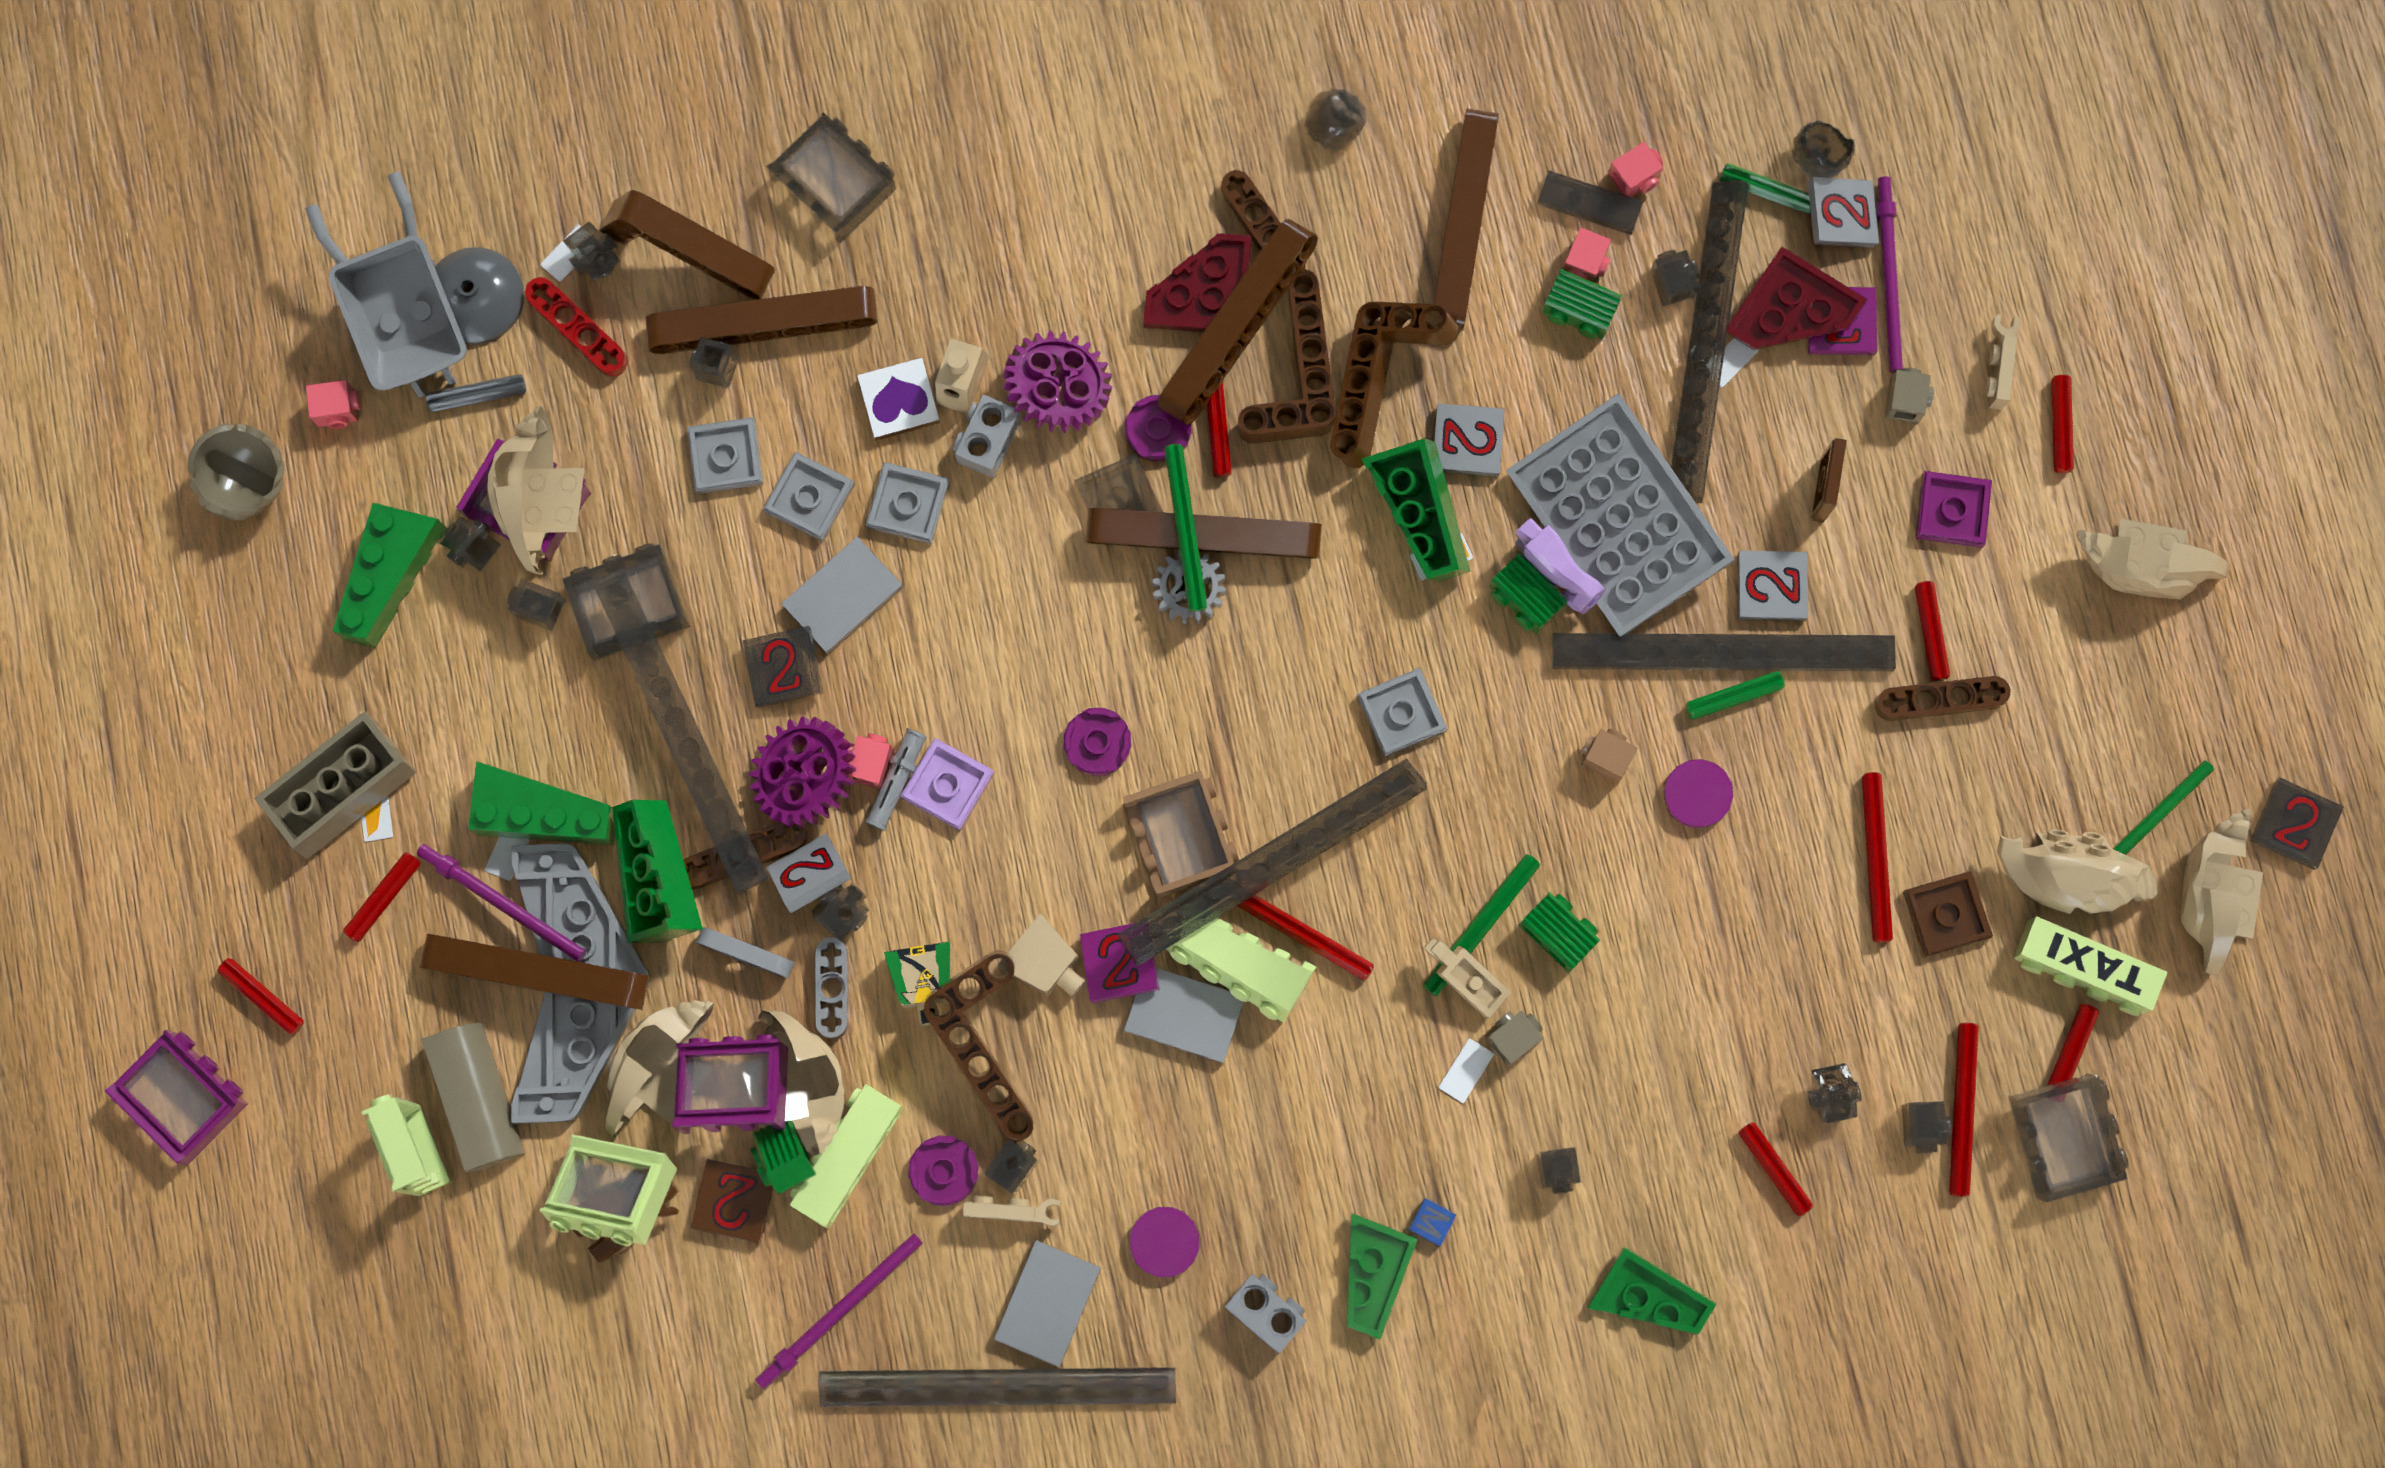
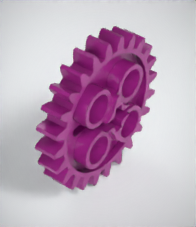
(1086, 380)
(802, 772)

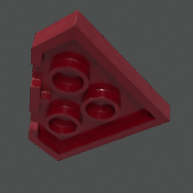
(1198, 285)
(1794, 304)

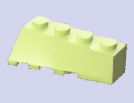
(1245, 967)

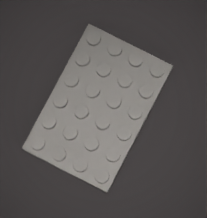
(1621, 514)

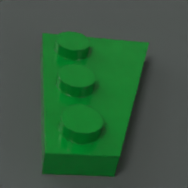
(1375, 1273)
(1650, 1294)

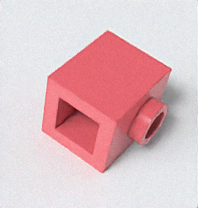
(1636, 170)
(1588, 255)
(333, 404)
(870, 760)

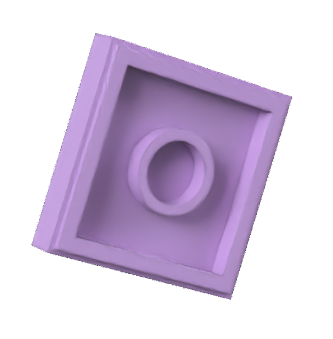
(947, 784)

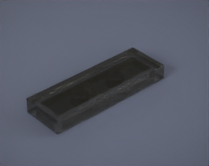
(1590, 202)

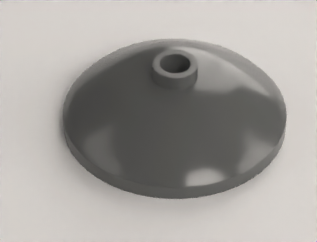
(496, 294)

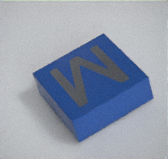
(1432, 1222)

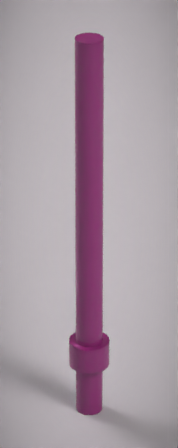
(1886, 213)
(450, 868)
(787, 1358)

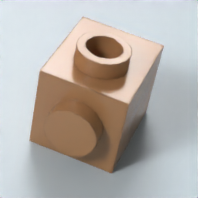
(1608, 754)

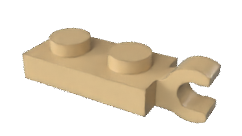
(2003, 358)
(1468, 977)
(1016, 1210)

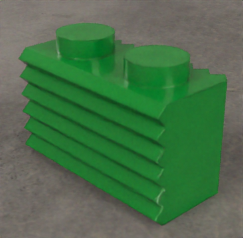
(1581, 305)
(1527, 594)
(1560, 931)
(781, 1157)

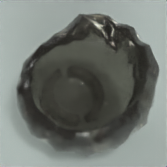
(1335, 118)
(1822, 150)

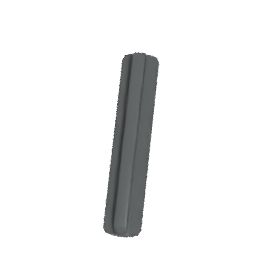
(476, 393)

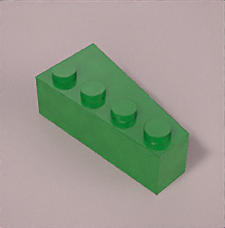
(1421, 505)
(384, 571)
(529, 809)
(652, 874)

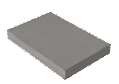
(842, 595)
(1186, 1016)
(1047, 1303)

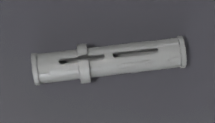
(896, 779)

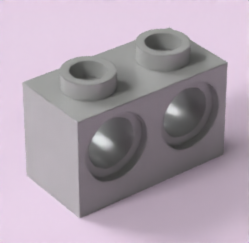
(995, 438)
(1260, 1320)

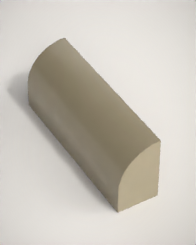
(473, 1096)

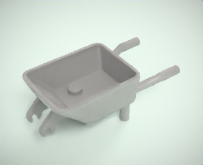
(395, 304)

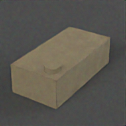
(335, 785)

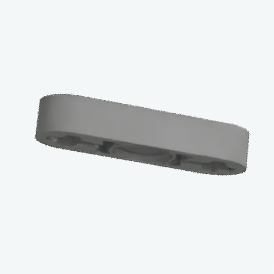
(745, 952)
(839, 962)

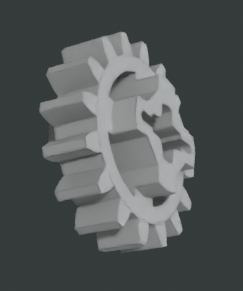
(1178, 596)

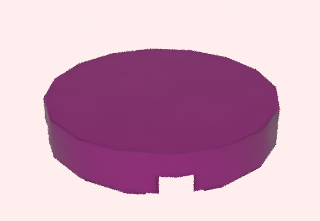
(1152, 430)
(1097, 741)
(1698, 793)
(943, 1170)
(1164, 1242)

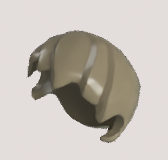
(235, 471)

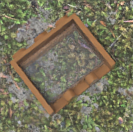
(1180, 833)

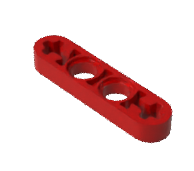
(574, 328)

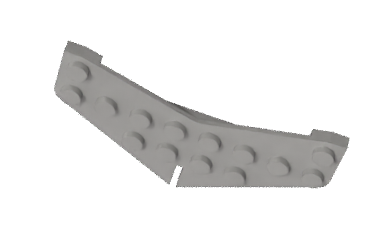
(571, 1033)

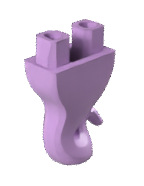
(1551, 558)

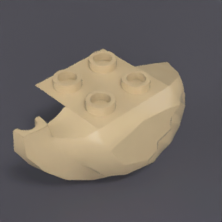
(529, 493)
(2150, 560)
(2076, 872)
(2220, 897)
(647, 1062)
(813, 1081)

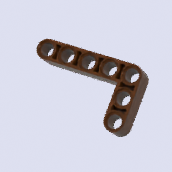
(644, 217)
(1375, 367)
(1307, 368)
(975, 1045)

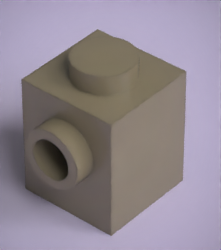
(1909, 395)
(1515, 1036)

